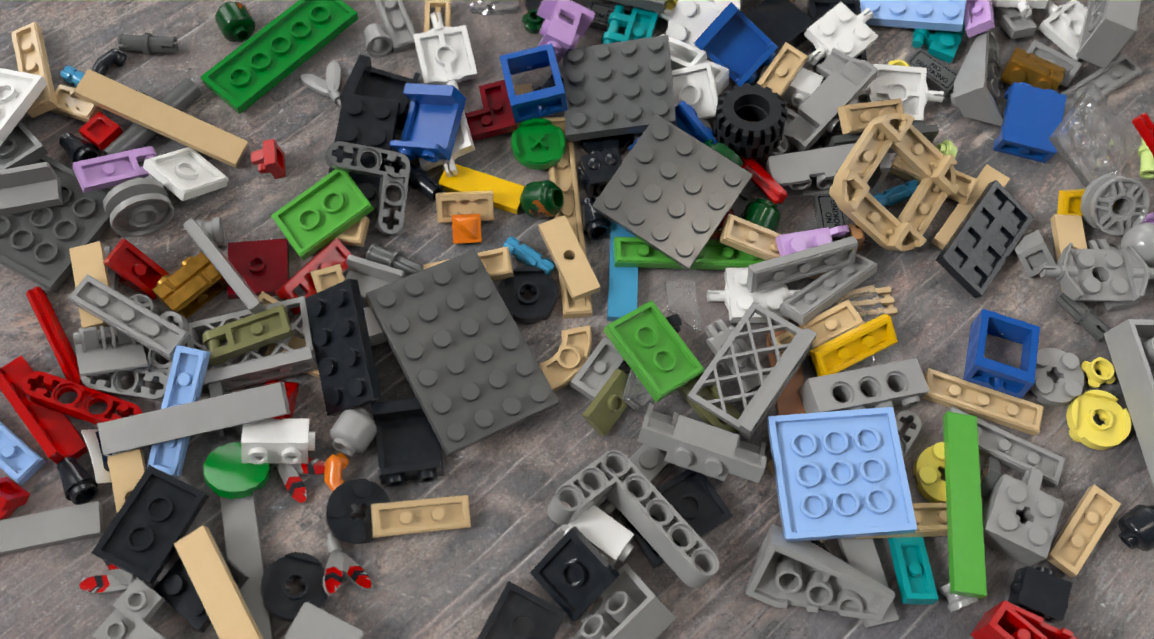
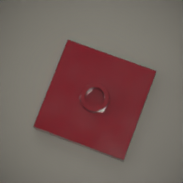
(261, 264)

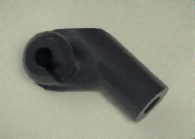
(104, 62)

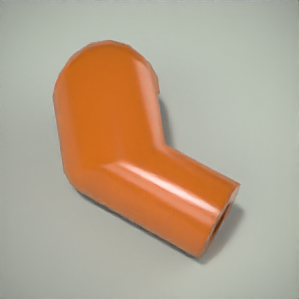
(333, 470)

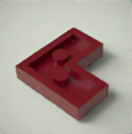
(497, 113)

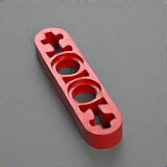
(81, 406)

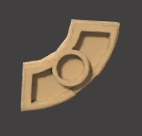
(569, 358)

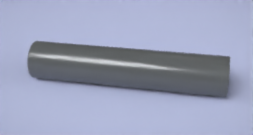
(138, 136)

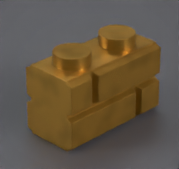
(1032, 70)
(190, 286)

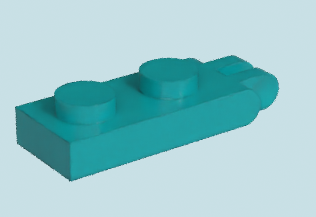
(913, 570)

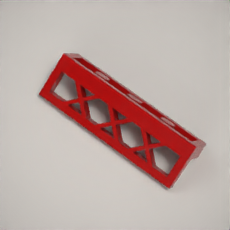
(49, 427)

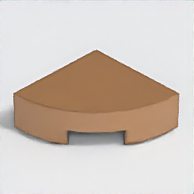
(858, 233)

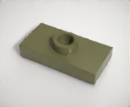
(607, 404)

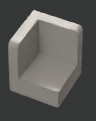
(1033, 253)

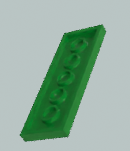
(277, 51)

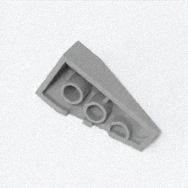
(979, 82)
(813, 579)
(626, 611)

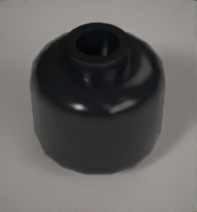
(1138, 528)

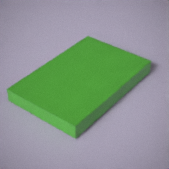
(322, 213)
(654, 350)

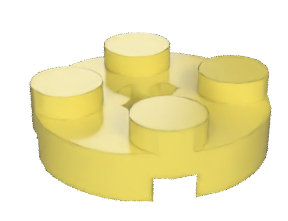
(1085, 430)
(927, 473)

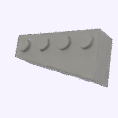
(814, 170)

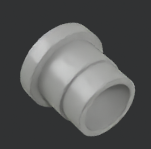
(377, 41)

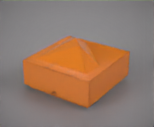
(466, 228)

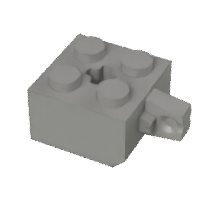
(1021, 517)

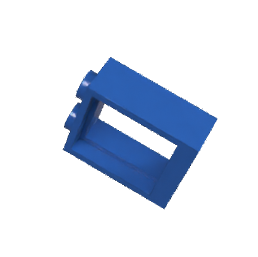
(526, 105)
(983, 370)

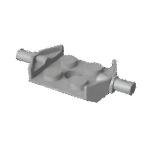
(1122, 271)

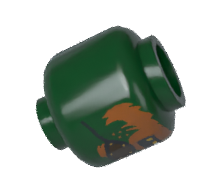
(234, 21)
(541, 199)

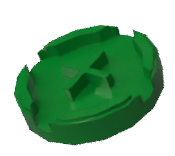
(538, 144)
(230, 476)

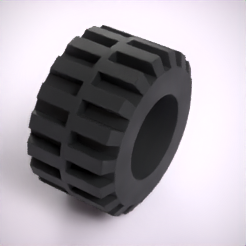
(750, 104)

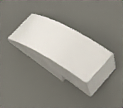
(685, 55)

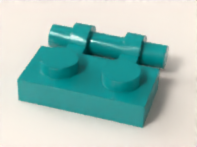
(638, 25)
(941, 44)

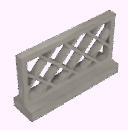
(262, 368)
(774, 384)

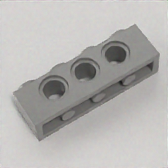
(902, 376)

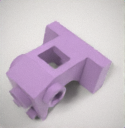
(560, 30)

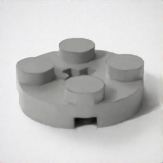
(1069, 373)

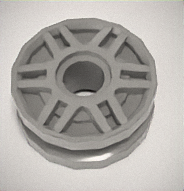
(1100, 197)
(138, 207)

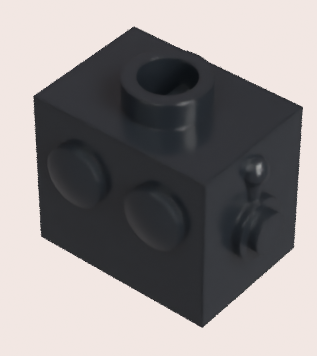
(598, 169)
(1040, 593)

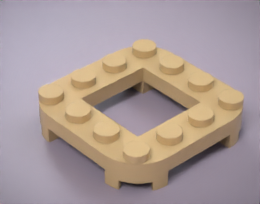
(851, 180)

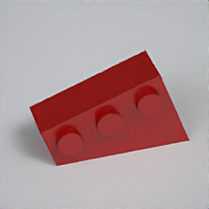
(1013, 622)

